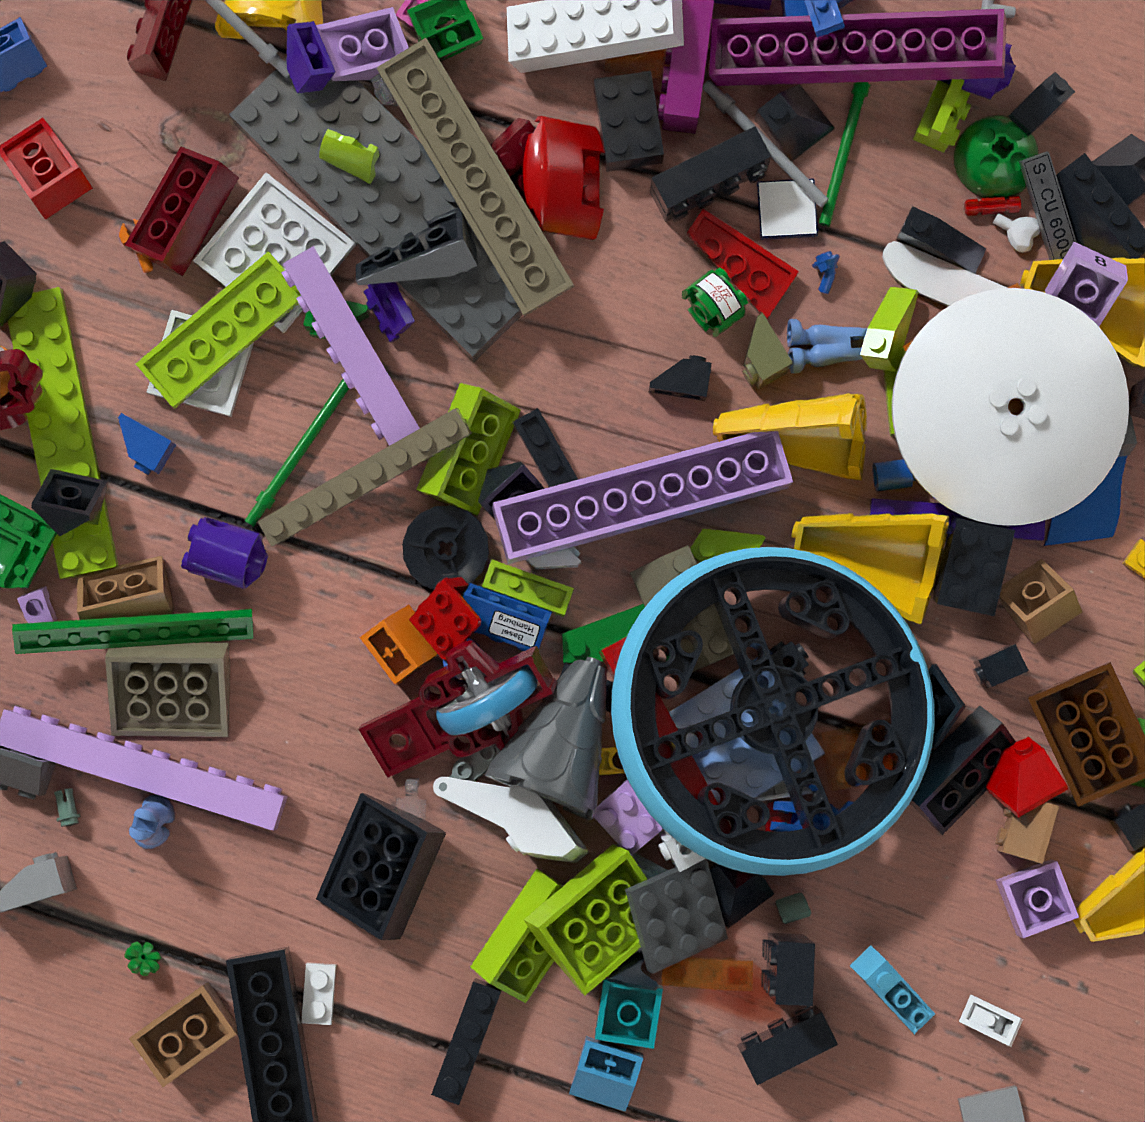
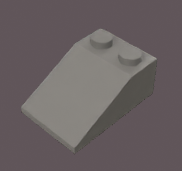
(36, 882)

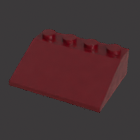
(158, 37)

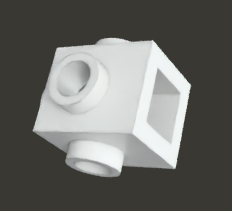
(679, 854)

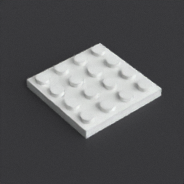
(272, 222)

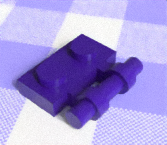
(389, 309)

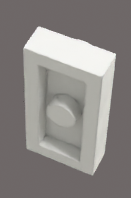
(319, 993)

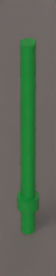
(860, 91)
(266, 498)

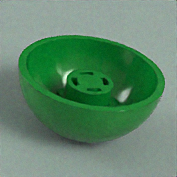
(994, 170)

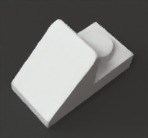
(991, 1020)

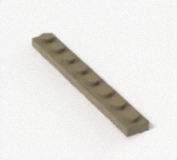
(365, 477)

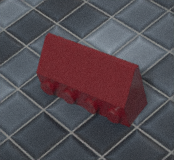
(182, 210)

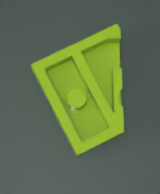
(717, 542)

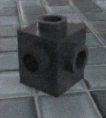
(794, 652)

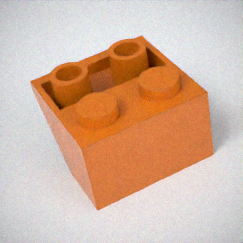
(398, 645)

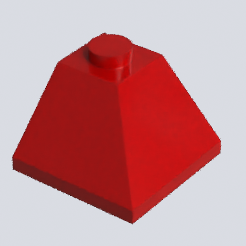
(1025, 777)

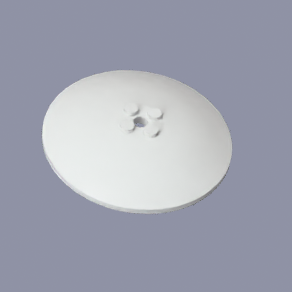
(957, 419)

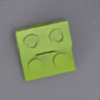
(942, 115)

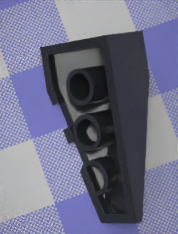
(433, 253)

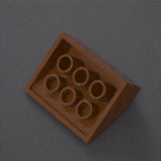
(1092, 733)

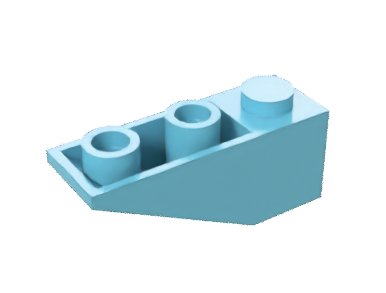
(892, 989)

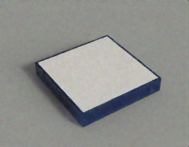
(785, 210)

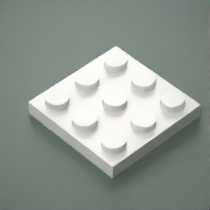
(222, 389)

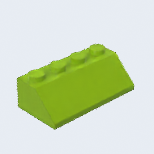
(460, 470)
(513, 955)

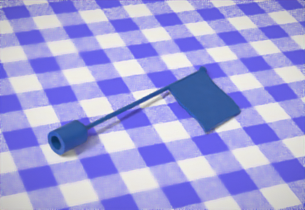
(1089, 520)

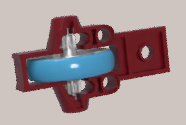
(487, 695)

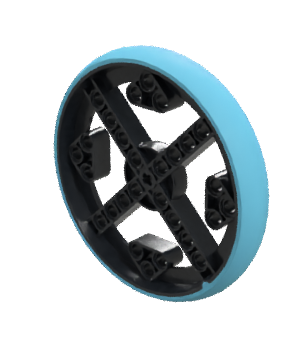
(696, 821)

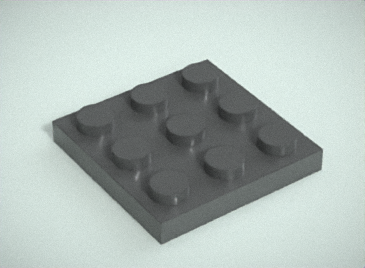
(676, 915)

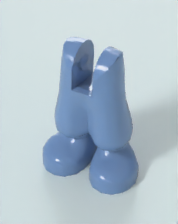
(829, 344)
(148, 822)

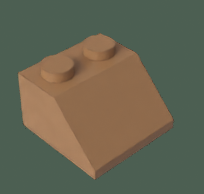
(1039, 601)
(1029, 834)

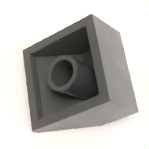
(24, 773)

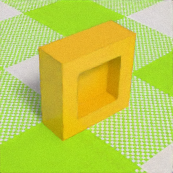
(1136, 558)

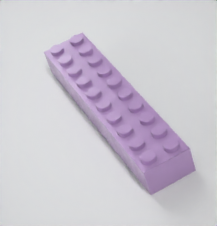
(641, 495)

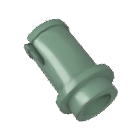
(67, 810)

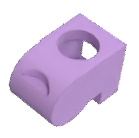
(37, 606)

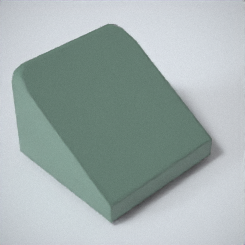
(792, 908)

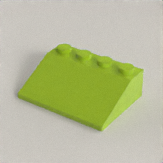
(589, 919)

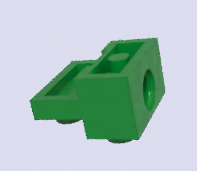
(451, 39)

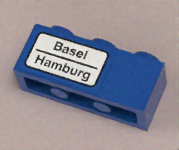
(507, 618)

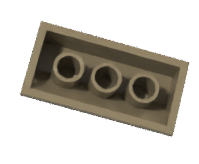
(655, 575)

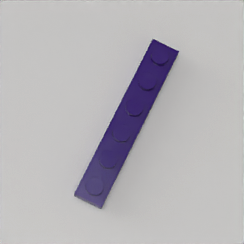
(1031, 531)

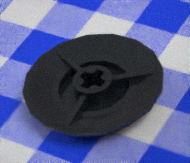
(445, 525)

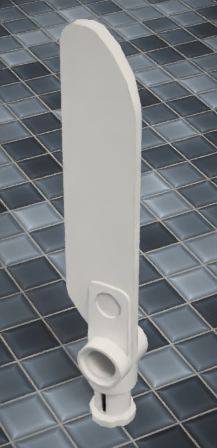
(932, 276)

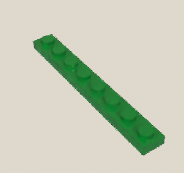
(132, 631)

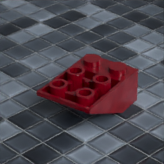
(510, 151)

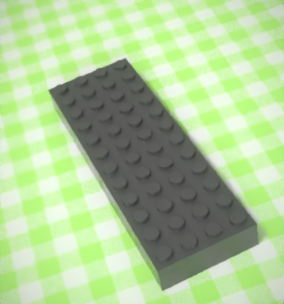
(402, 197)

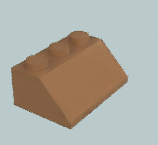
(125, 591)

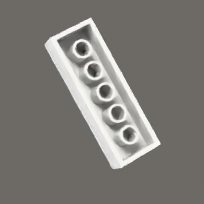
(583, 31)

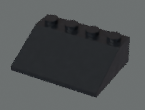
(380, 867)

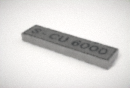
(1048, 204)

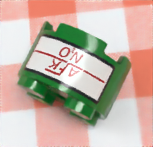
(715, 301)

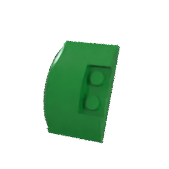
(23, 543)

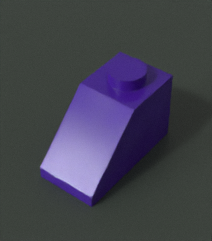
(307, 58)

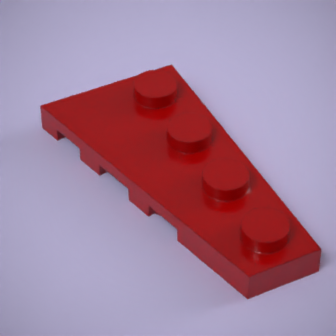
(748, 265)

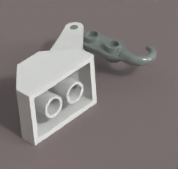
(528, 818)

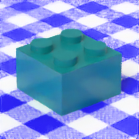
(628, 1015)

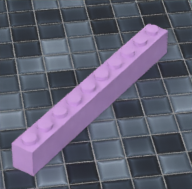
(141, 769)

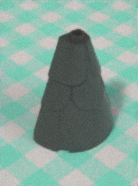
(561, 742)

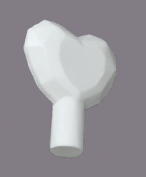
(1019, 231)

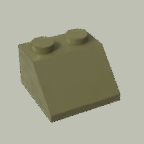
(765, 355)

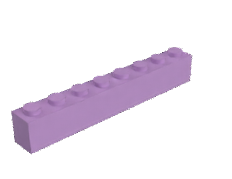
(349, 346)

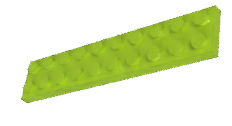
(62, 425)

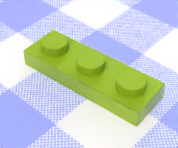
(528, 587)

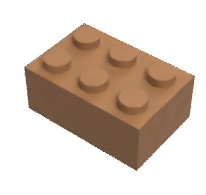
(185, 1034)

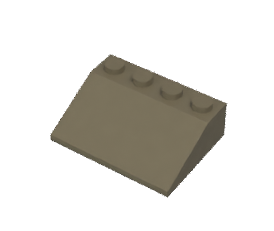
(169, 690)

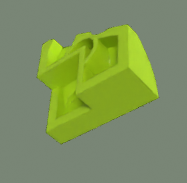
(349, 155)

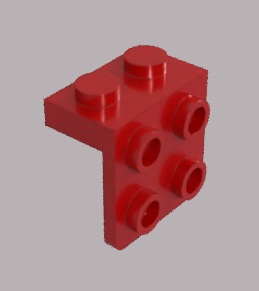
(446, 617)

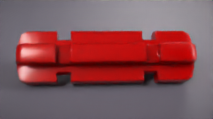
(992, 205)

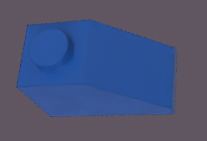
(145, 445)

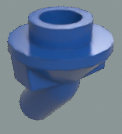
(827, 264)

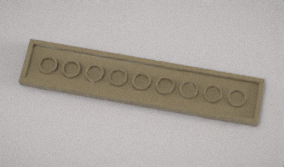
(475, 177)

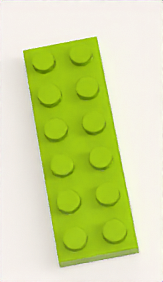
(219, 331)

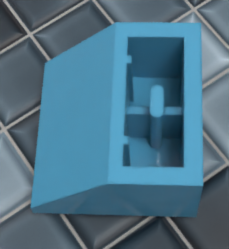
(606, 1073)

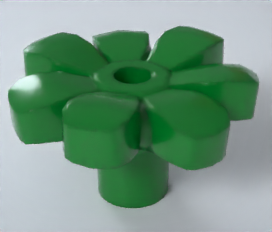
(142, 959)

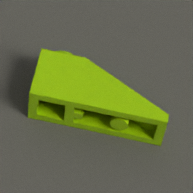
(889, 329)

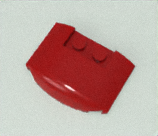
(564, 177)

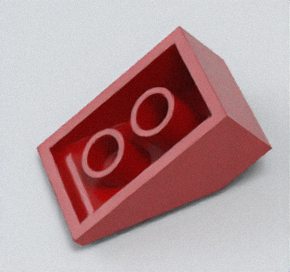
(44, 168)

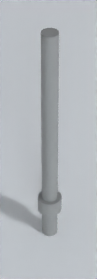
(268, 52)
(726, 104)

